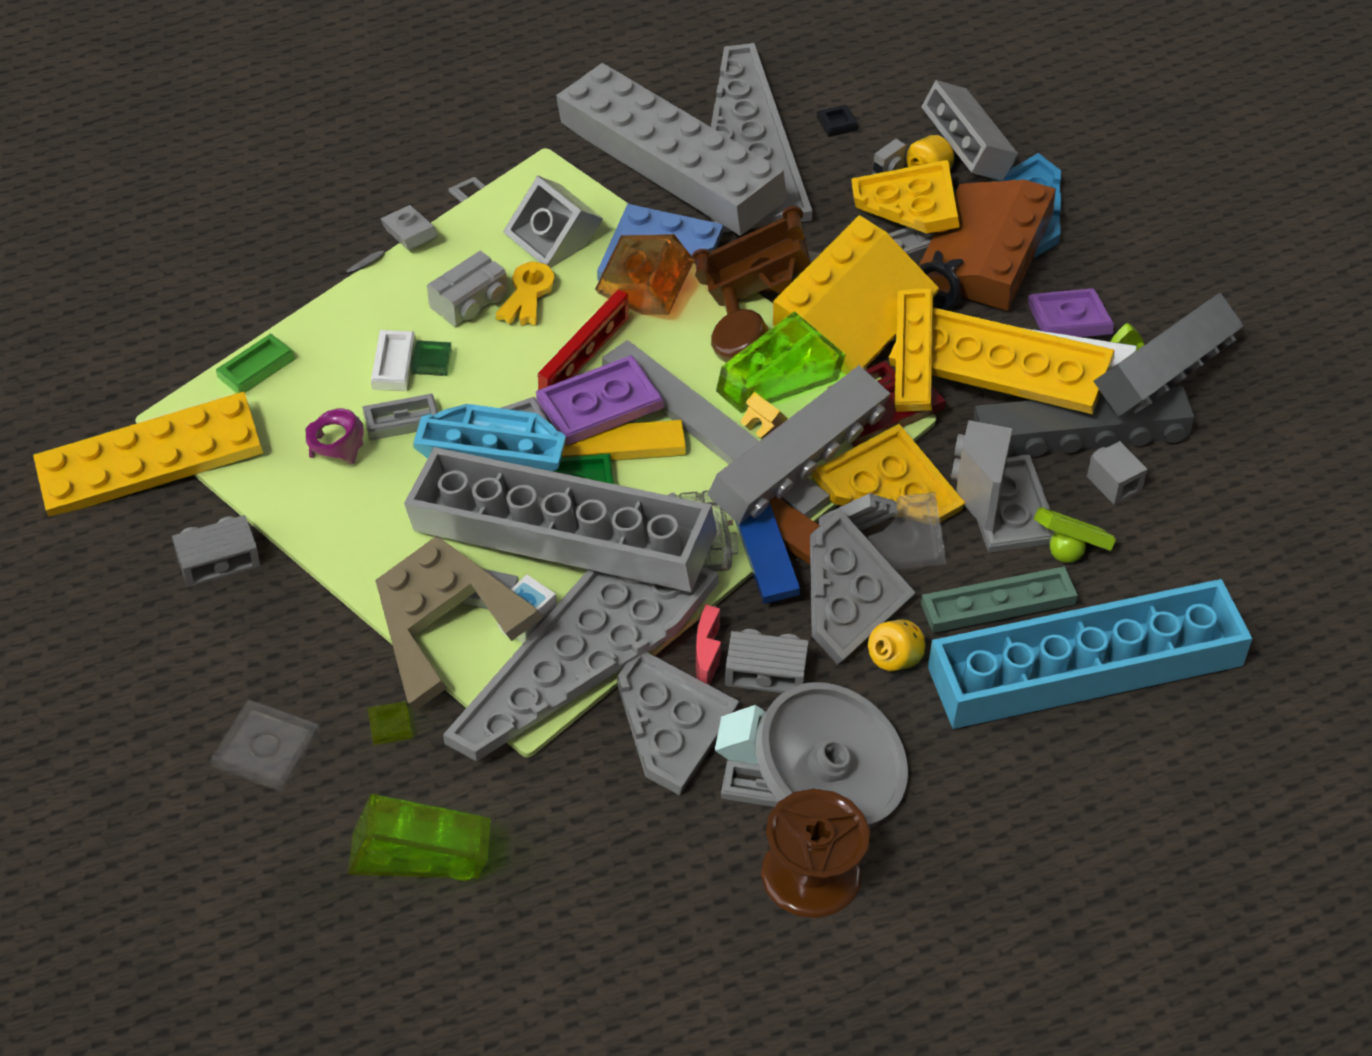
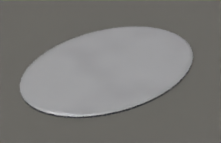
(365, 261)

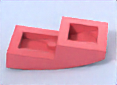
(708, 649)

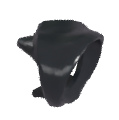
(953, 298)

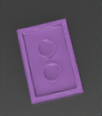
(599, 399)

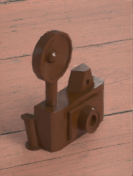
(745, 266)

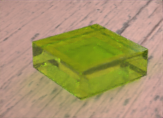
(389, 723)

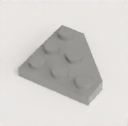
(849, 587)
(670, 718)

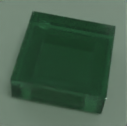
(431, 358)

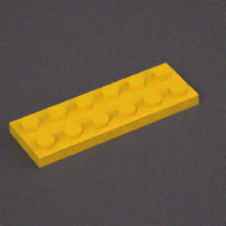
(1017, 360)
(147, 454)

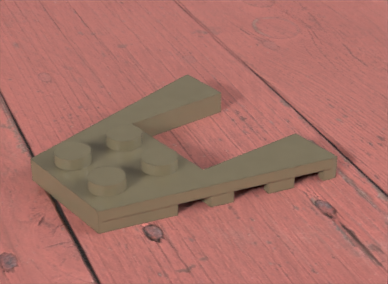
(426, 589)

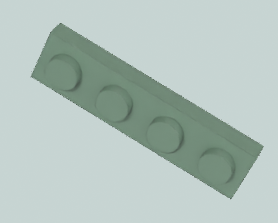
(998, 599)

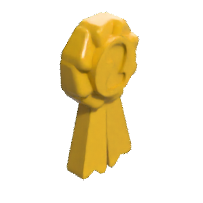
(530, 282)

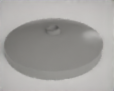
(835, 743)

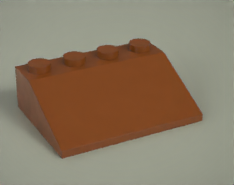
(995, 238)

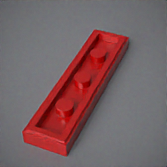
(586, 341)

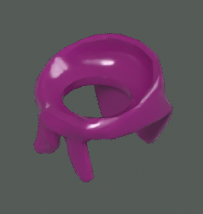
(345, 447)

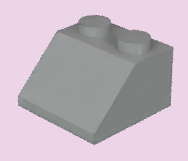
(552, 222)
(981, 469)

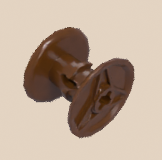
(814, 852)

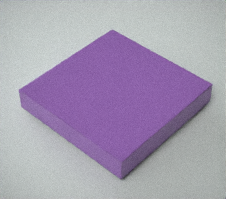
(1071, 313)

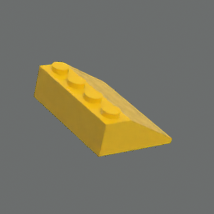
(854, 292)

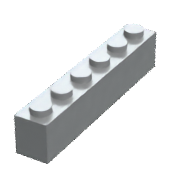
(798, 445)

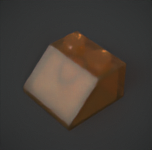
(647, 270)

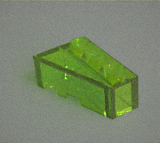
(780, 364)
(418, 841)

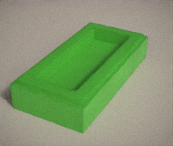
(255, 364)

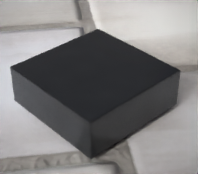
(837, 120)

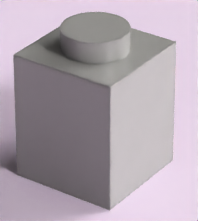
(1116, 472)

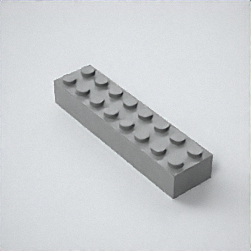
(672, 148)
(562, 518)

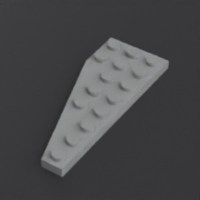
(750, 117)
(576, 647)

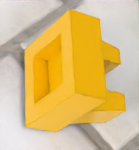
(762, 411)

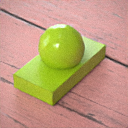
(1071, 535)

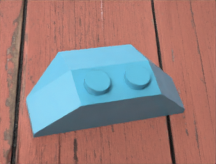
(492, 434)

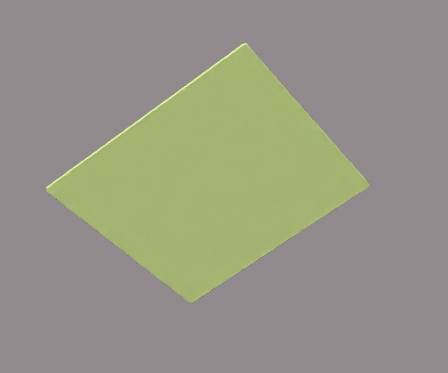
(352, 519)

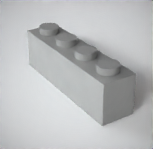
(969, 130)

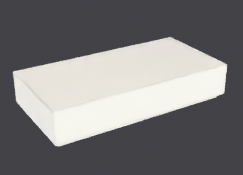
(393, 360)

